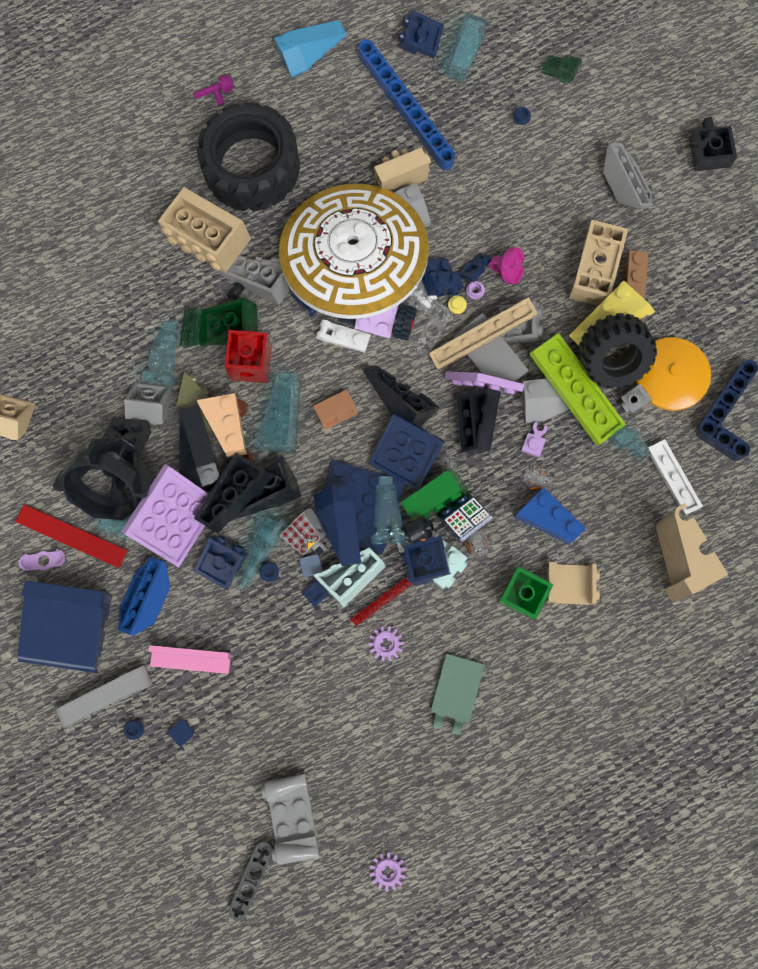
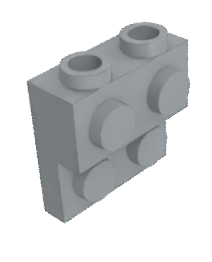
(526, 332)

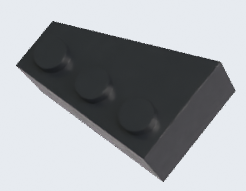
(477, 420)

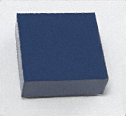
(315, 593)
(181, 733)

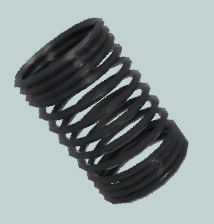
(232, 295)

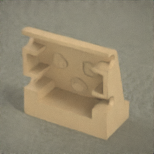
(685, 564)

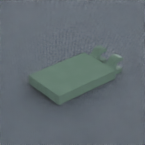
(456, 691)

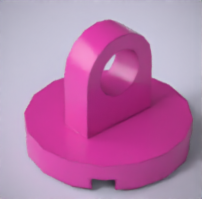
(509, 265)

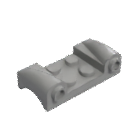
(291, 819)

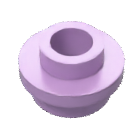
(477, 285)

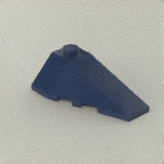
(337, 515)

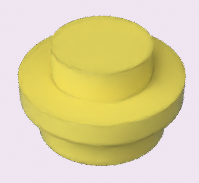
(457, 304)

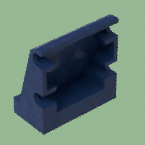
(62, 626)

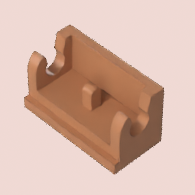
(335, 409)

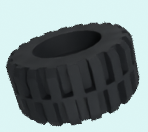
(608, 334)

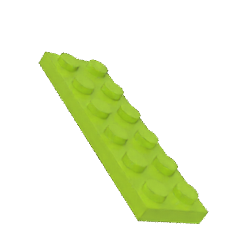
(577, 389)

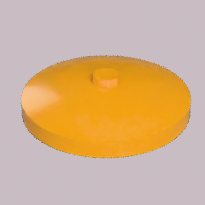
(677, 376)

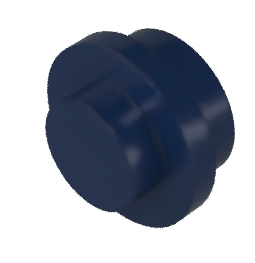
(521, 115)
(269, 572)
(133, 729)

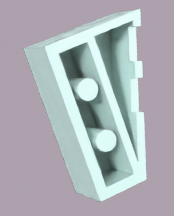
(349, 580)

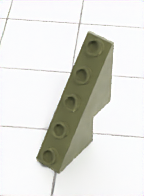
(188, 397)

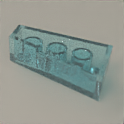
(280, 422)

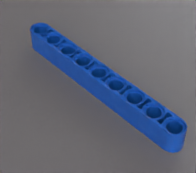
(410, 111)

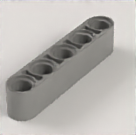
(103, 696)

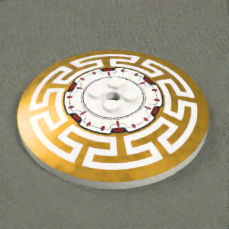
(358, 277)

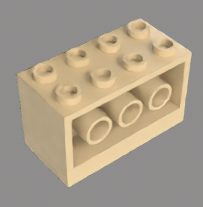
(204, 230)

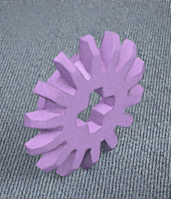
(390, 637)
(380, 866)

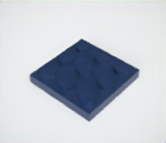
(406, 452)

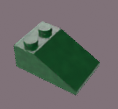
(219, 319)

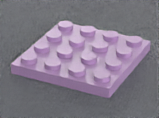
(166, 516)

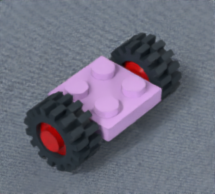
(384, 322)

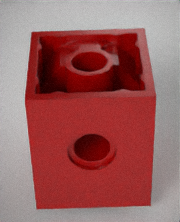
(248, 356)

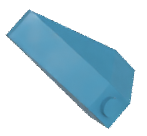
(304, 46)

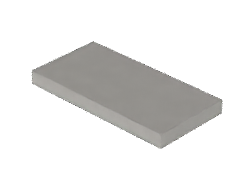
(495, 357)

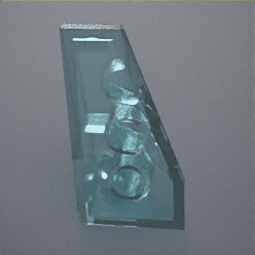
(263, 543)

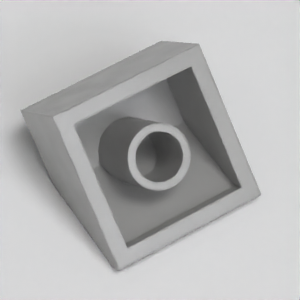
(148, 402)

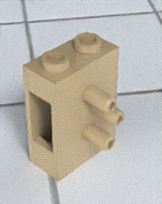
(402, 169)

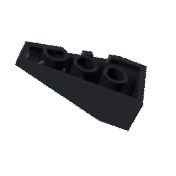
(399, 398)
(195, 449)
(276, 492)

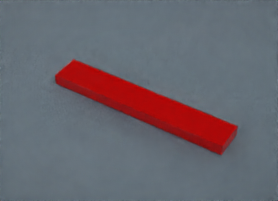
(71, 536)

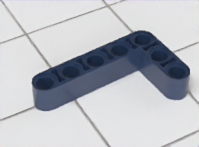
(723, 409)

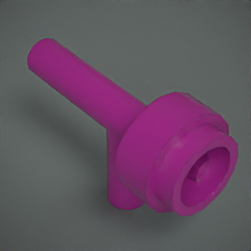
(226, 83)

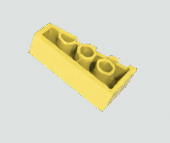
(621, 300)

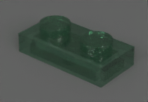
(190, 327)

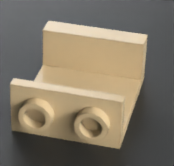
(573, 584)

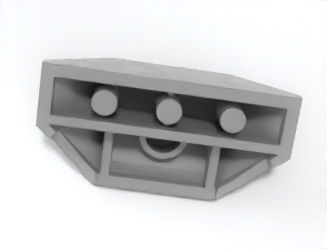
(626, 178)

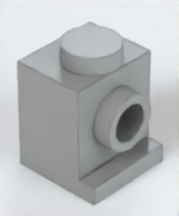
(641, 394)

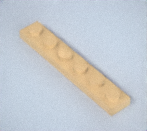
(483, 333)

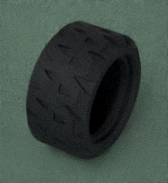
(243, 123)

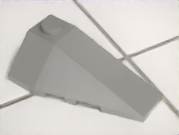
(541, 401)

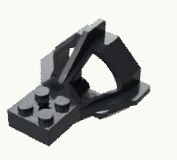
(118, 458)

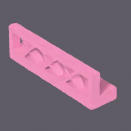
(190, 659)

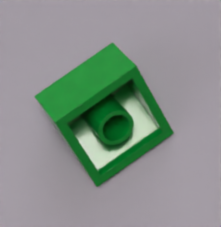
(525, 593)

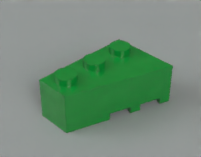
(435, 495)

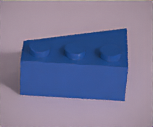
(550, 517)

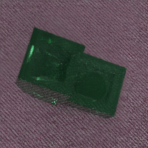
(562, 68)

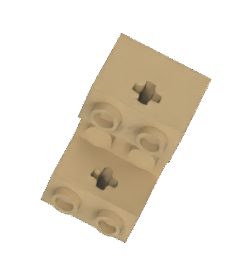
(594, 279)

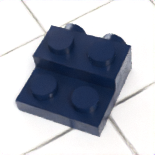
(420, 34)
(440, 279)
(220, 561)
(426, 561)

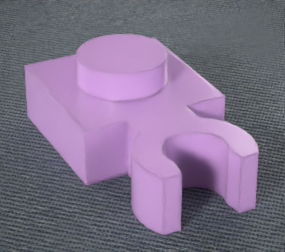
(534, 443)

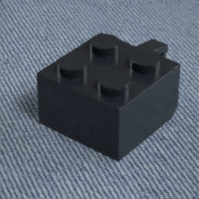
(712, 146)

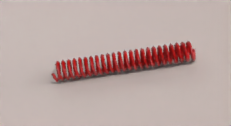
(375, 604)

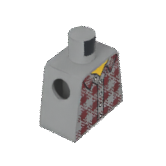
(305, 533)

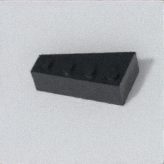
(232, 492)

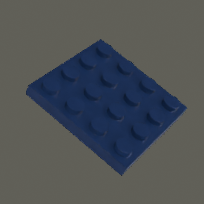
(364, 493)

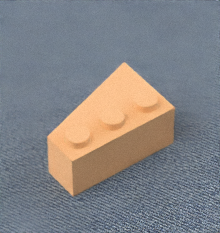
(225, 420)

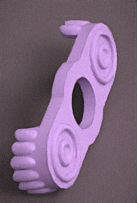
(30, 562)

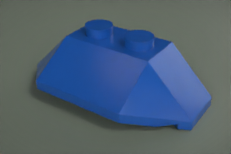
(144, 597)

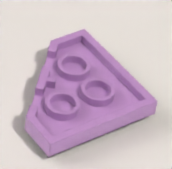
(483, 381)

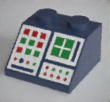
(464, 517)

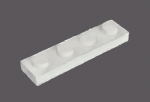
(674, 477)

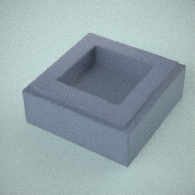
(311, 565)

